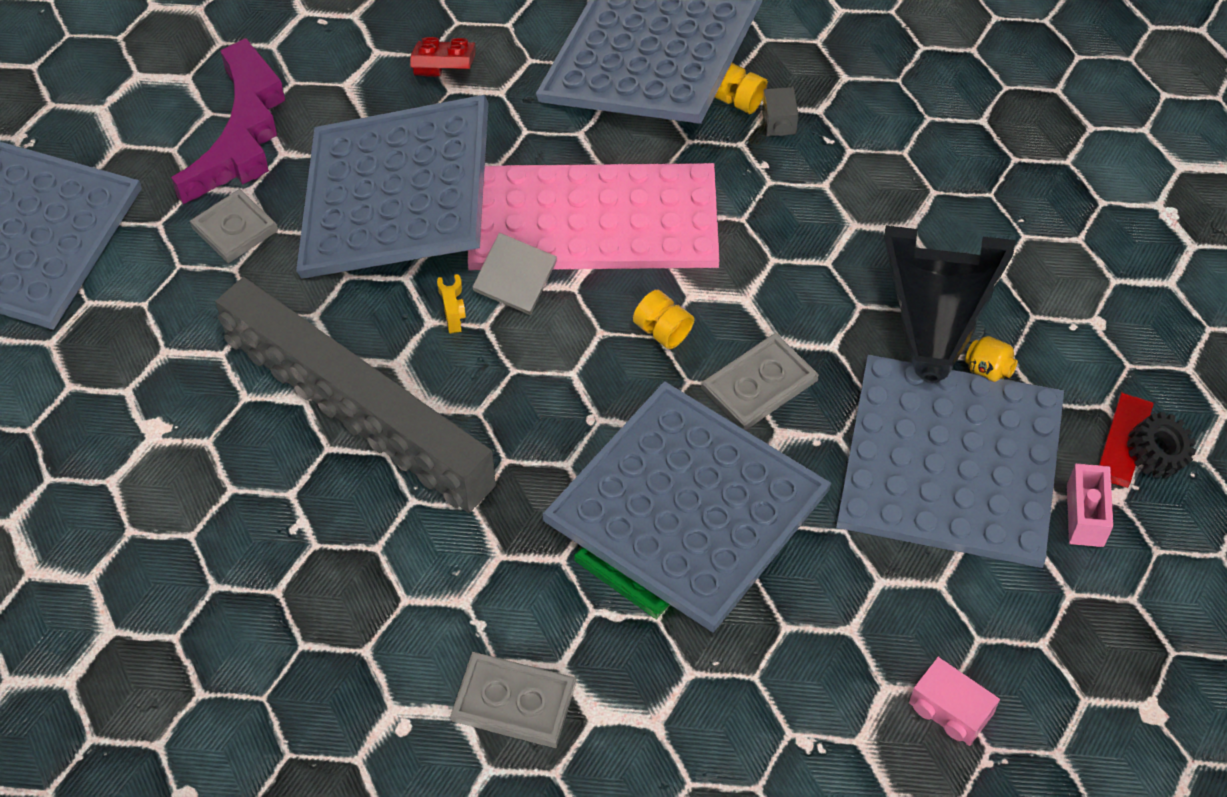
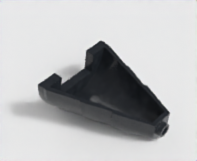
(942, 296)

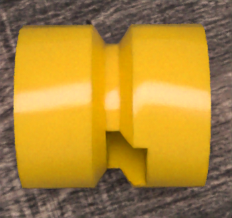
(742, 89)
(659, 316)

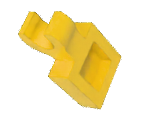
(453, 308)

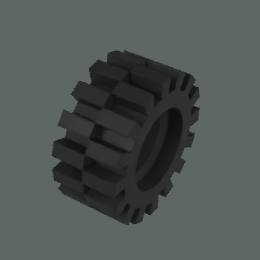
(1171, 434)

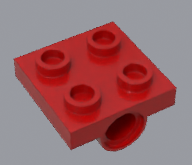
(432, 55)

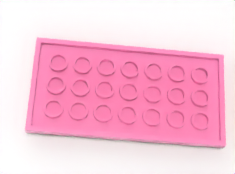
(604, 214)

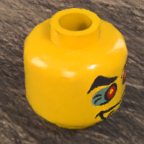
(991, 359)

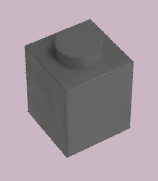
(780, 111)

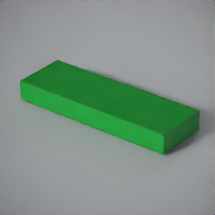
(621, 583)

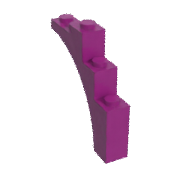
(238, 148)

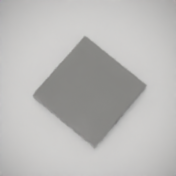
(233, 225)
(514, 273)

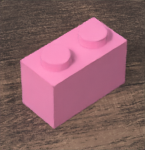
(1089, 505)
(953, 701)

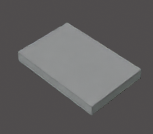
(759, 381)
(513, 699)

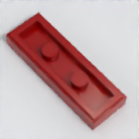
(1116, 455)

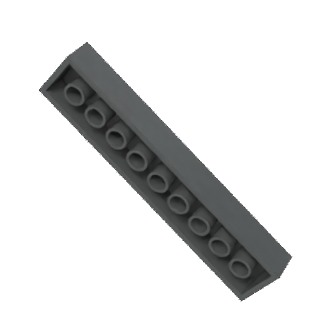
(357, 395)

